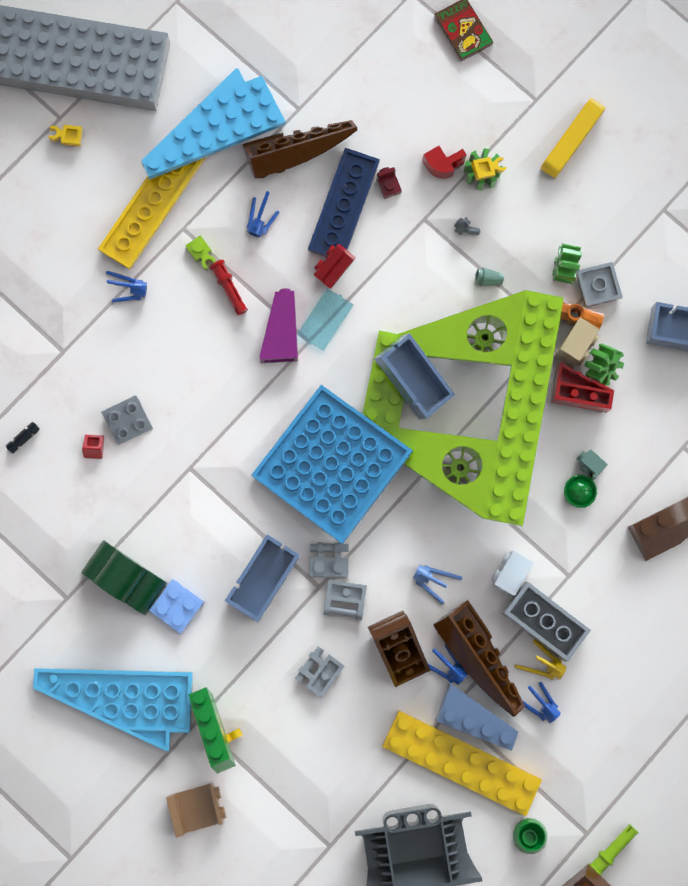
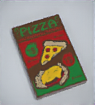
(463, 29)

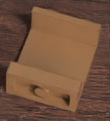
(195, 809)

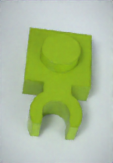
(199, 251)

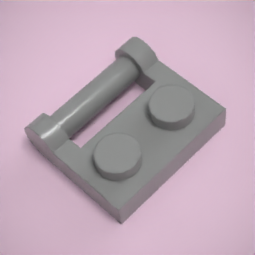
(347, 593)

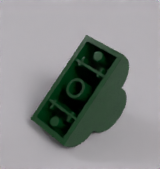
(123, 578)

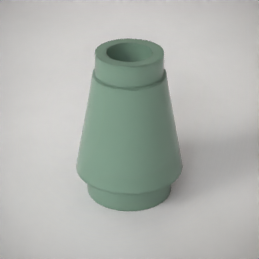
(488, 277)

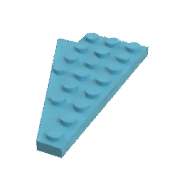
(223, 119)
(134, 701)

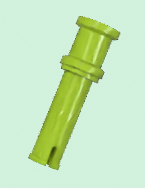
(606, 857)

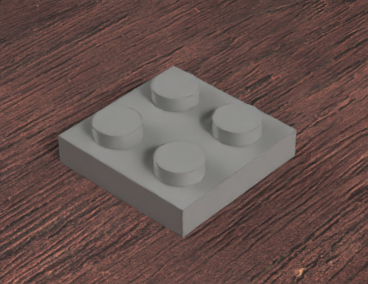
(598, 284)

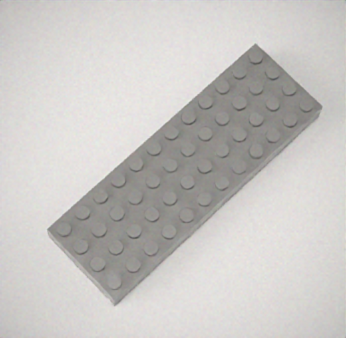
(82, 58)

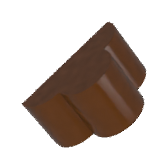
(399, 648)

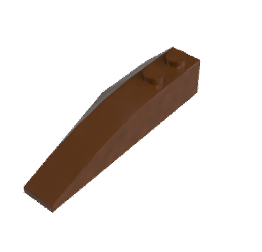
(283, 152)
(661, 530)
(471, 646)

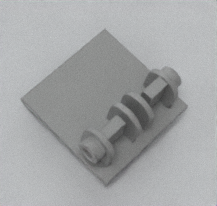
(127, 420)

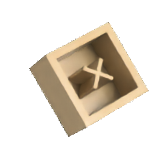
(579, 339)

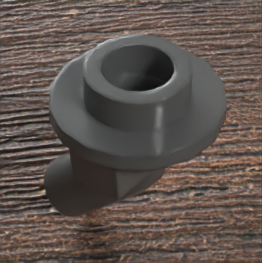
(462, 225)

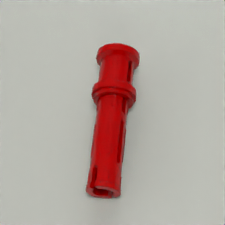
(225, 280)

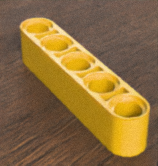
(572, 138)

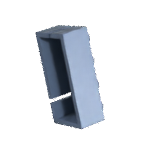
(667, 328)
(414, 376)
(262, 578)

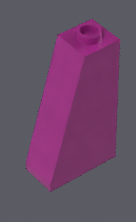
(281, 330)

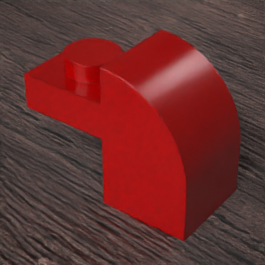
(443, 166)

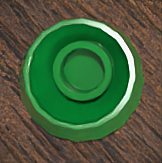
(580, 491)
(530, 836)

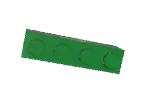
(211, 730)

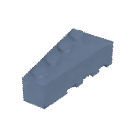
(470, 717)

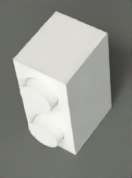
(512, 573)

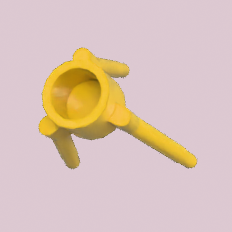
(555, 668)

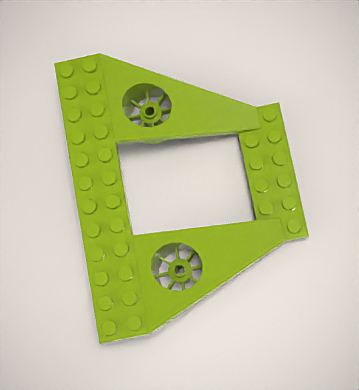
(505, 466)

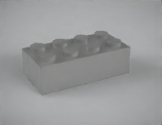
(546, 621)

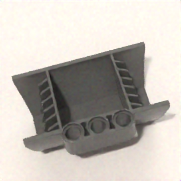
(419, 852)

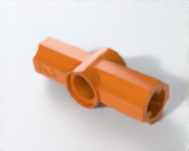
(590, 316)

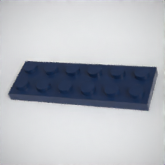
(344, 201)

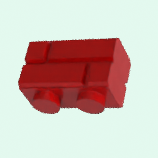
(334, 265)

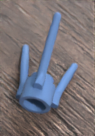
(424, 574)

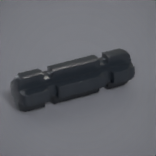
(22, 437)

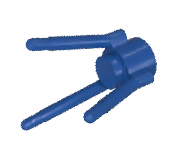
(256, 226)
(136, 287)
(455, 672)
(549, 709)

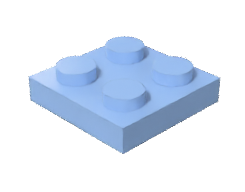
(176, 606)

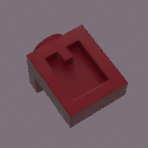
(388, 182)

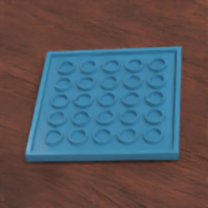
(332, 464)

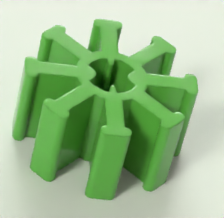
(471, 177)
(567, 263)
(604, 364)

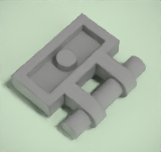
(329, 566)
(324, 676)

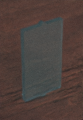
(325, 319)

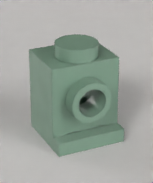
(591, 463)

